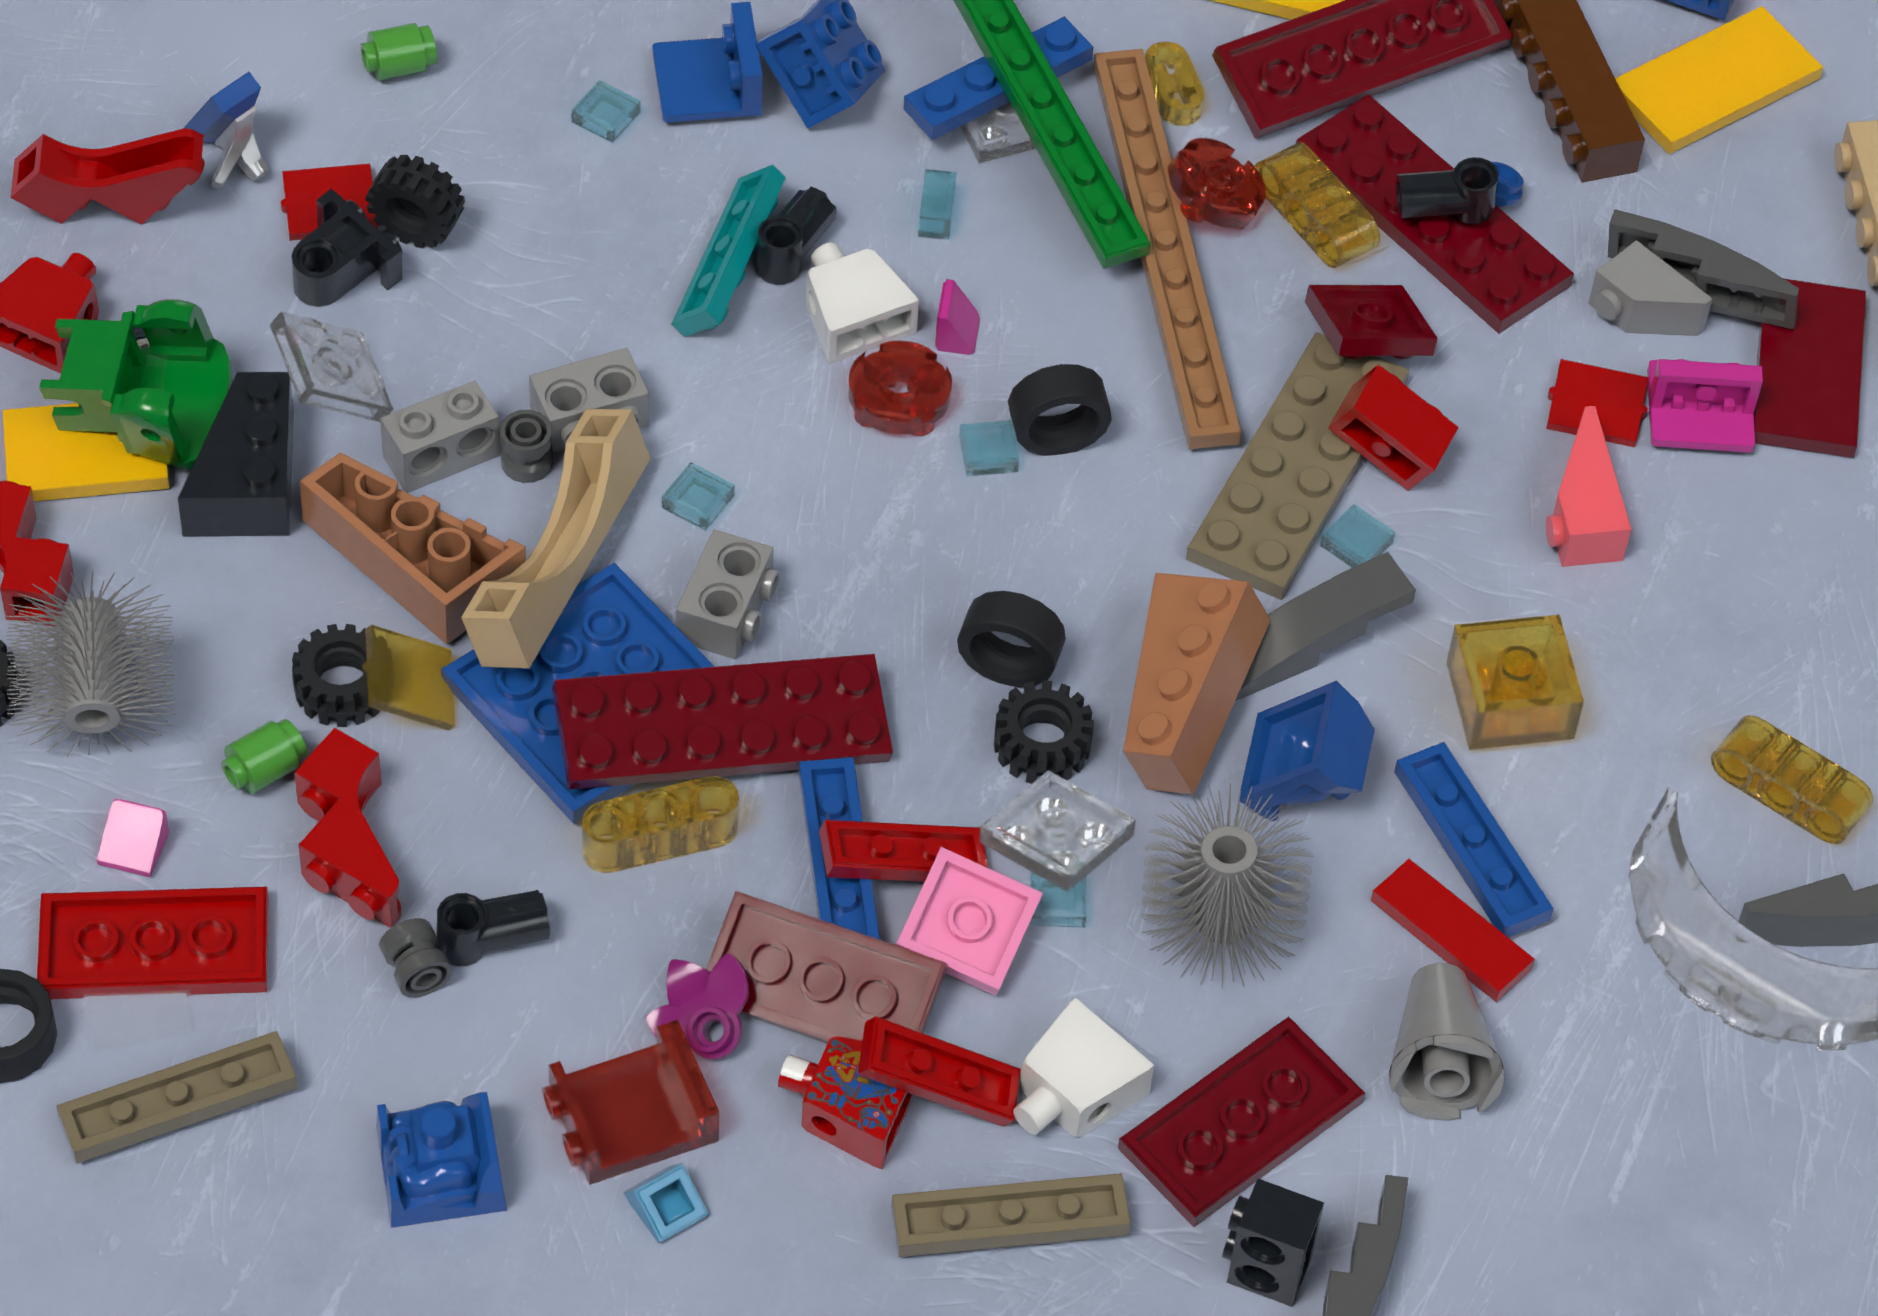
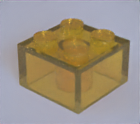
(1514, 682)

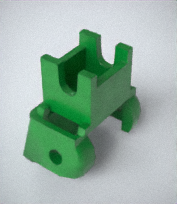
(151, 396)

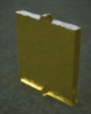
(408, 678)

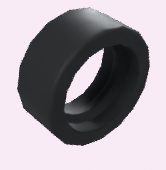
(1053, 388)
(1017, 616)
(33, 1050)

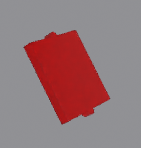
(307, 185)
(1614, 394)

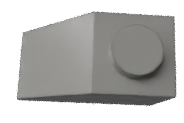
(1648, 295)

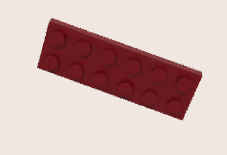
(1350, 53)
(1486, 265)
(720, 720)

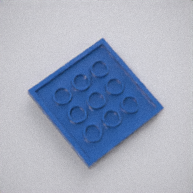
(601, 632)

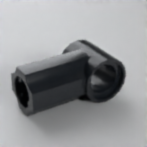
(1463, 192)
(791, 235)
(489, 924)

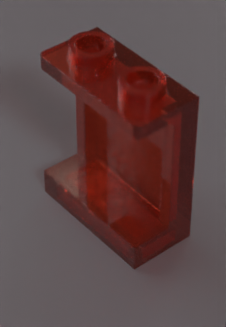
(633, 1107)

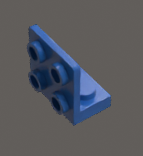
(822, 60)
(711, 75)

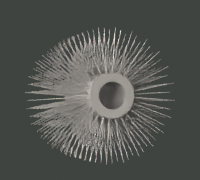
(90, 664)
(1226, 885)

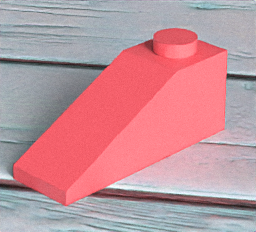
(1589, 510)

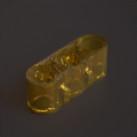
(1318, 205)
(1792, 779)
(679, 806)

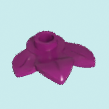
(700, 999)

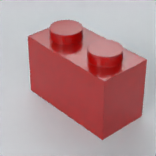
(1393, 427)

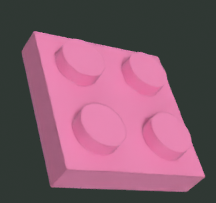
(970, 920)

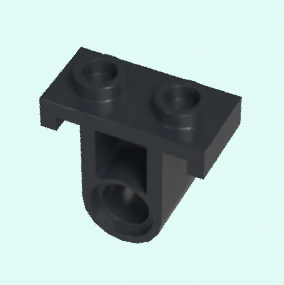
(346, 250)

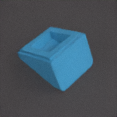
(667, 1202)

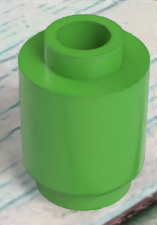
(398, 51)
(263, 756)

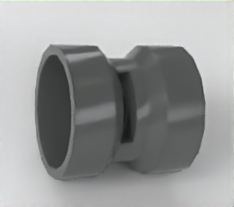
(526, 446)
(413, 952)

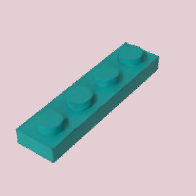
(728, 251)

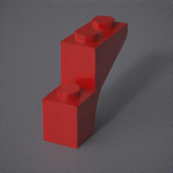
(127, 177)
(27, 559)
(341, 848)

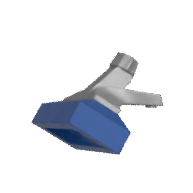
(229, 123)

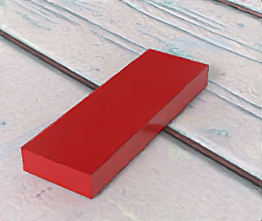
(893, 849)
(1452, 929)
(939, 1071)

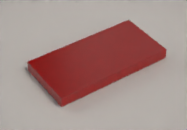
(154, 941)

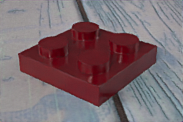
(1371, 321)

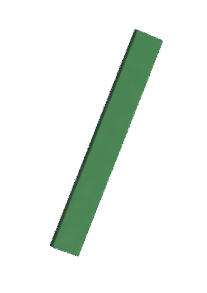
(1056, 130)

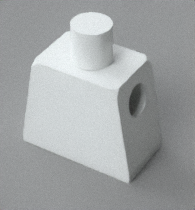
(857, 302)
(1080, 1075)

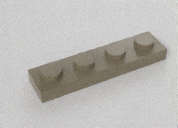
(176, 1096)
(1010, 1215)

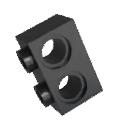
(1272, 1241)

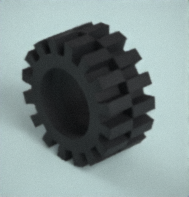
(1043, 707)

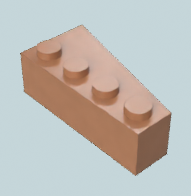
(405, 542)

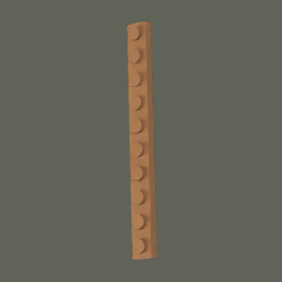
(1172, 265)

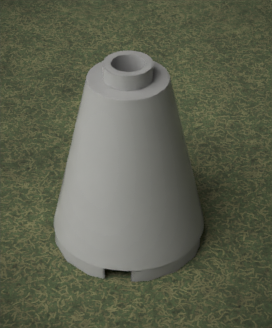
(1444, 1048)

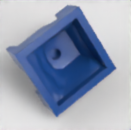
(1307, 750)
(440, 1161)

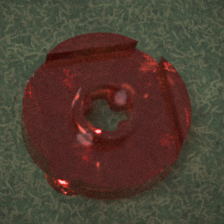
(1215, 184)
(894, 412)

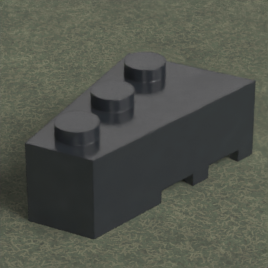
(245, 463)

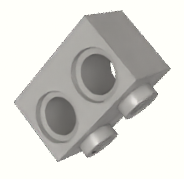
(592, 383)
(440, 436)
(720, 606)

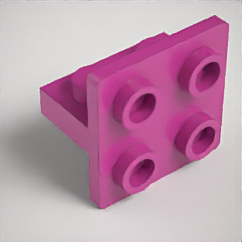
(1703, 404)

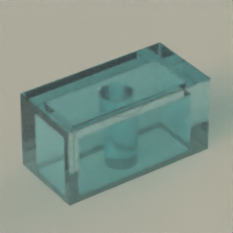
(937, 204)

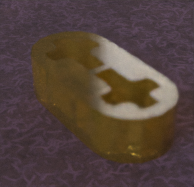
(1182, 81)

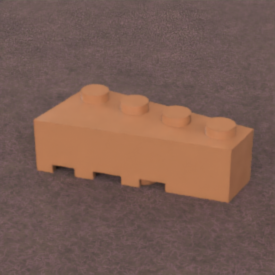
(1189, 675)

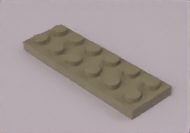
(1286, 476)

